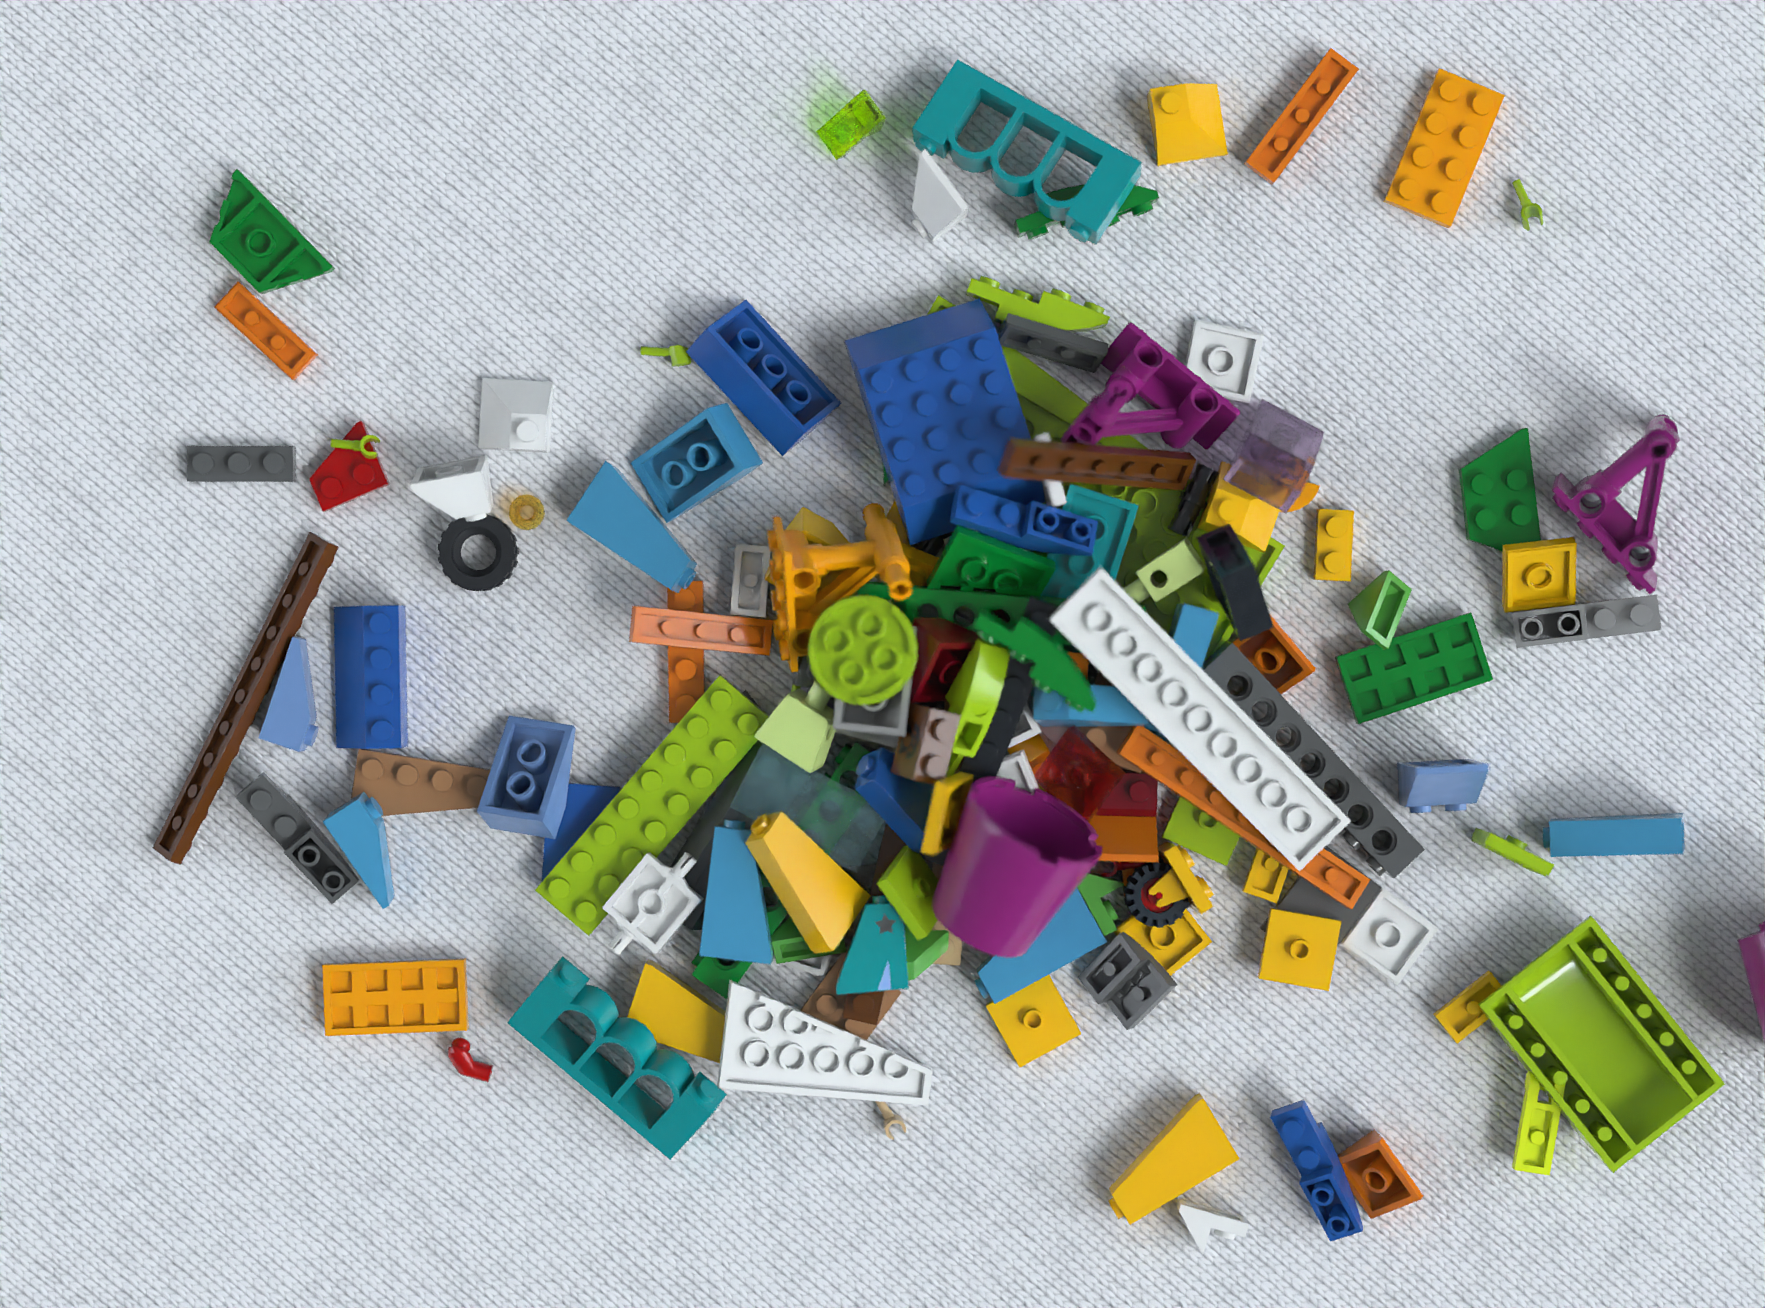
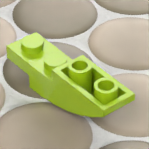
(1052, 310)
(975, 698)

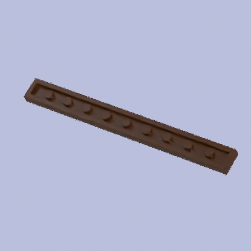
(245, 698)

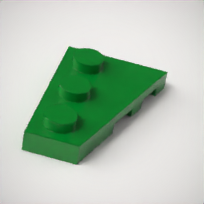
(987, 563)

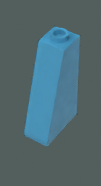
(627, 525)
(1192, 632)
(1616, 835)
(735, 902)
(1063, 940)

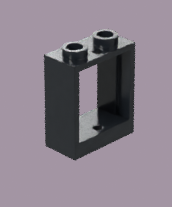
(1235, 582)

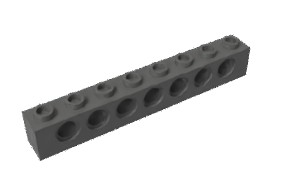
(1400, 845)

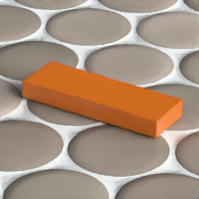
(266, 330)

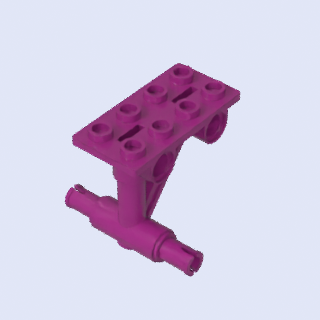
(1182, 401)
(1608, 518)

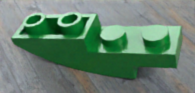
(1035, 225)
(1052, 663)

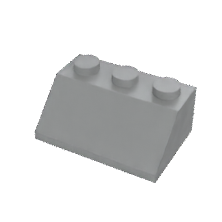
(880, 718)

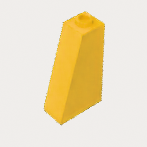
(806, 880)
(678, 1013)
(1175, 1161)

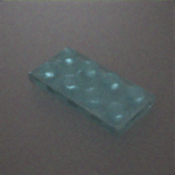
(821, 807)

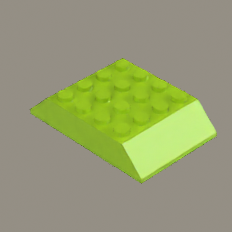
(1607, 1037)

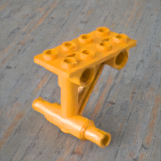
(798, 570)

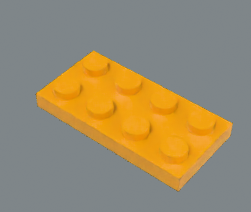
(1444, 148)
(395, 997)

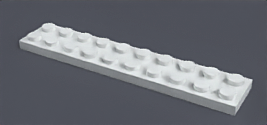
(1199, 718)

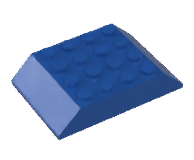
(941, 413)

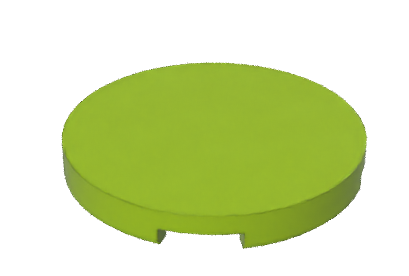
(862, 650)

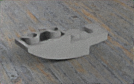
(1586, 621)

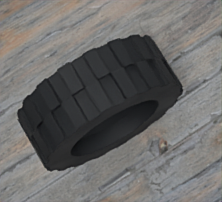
(483, 579)

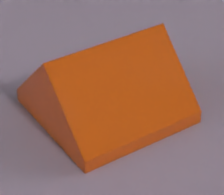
(1276, 657)
(1126, 838)
(1377, 1176)

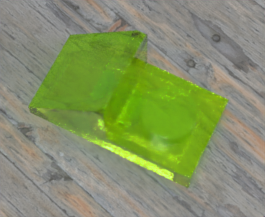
(851, 125)

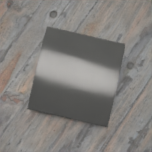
(1127, 980)

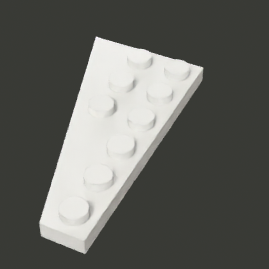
(794, 1053)

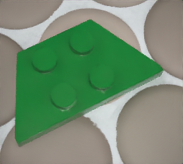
(263, 241)
(1501, 494)

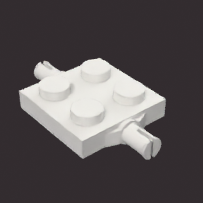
(652, 903)

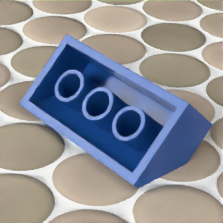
(763, 377)
(370, 677)

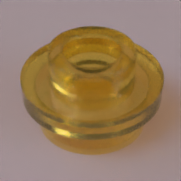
(515, 512)

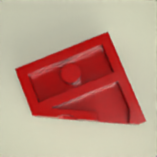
(348, 473)

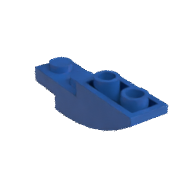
(1024, 526)
(1319, 1168)

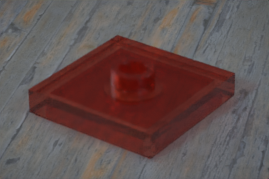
(1079, 773)

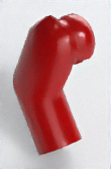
(464, 1063)

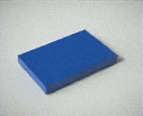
(582, 808)

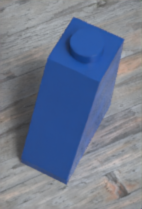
(897, 799)

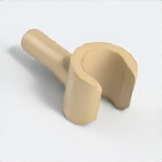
(890, 1118)

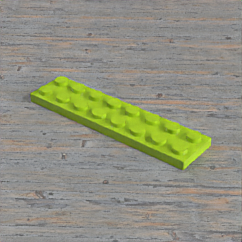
(654, 803)

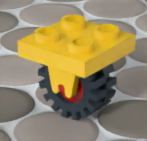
(1162, 891)

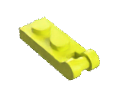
(1536, 1129)

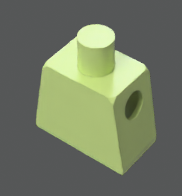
(1178, 562)
(801, 728)

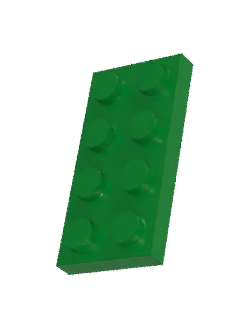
(1414, 668)

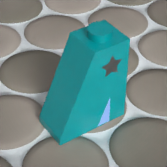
(876, 952)

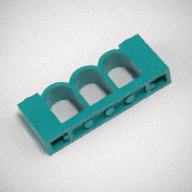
(1084, 215)
(693, 1096)

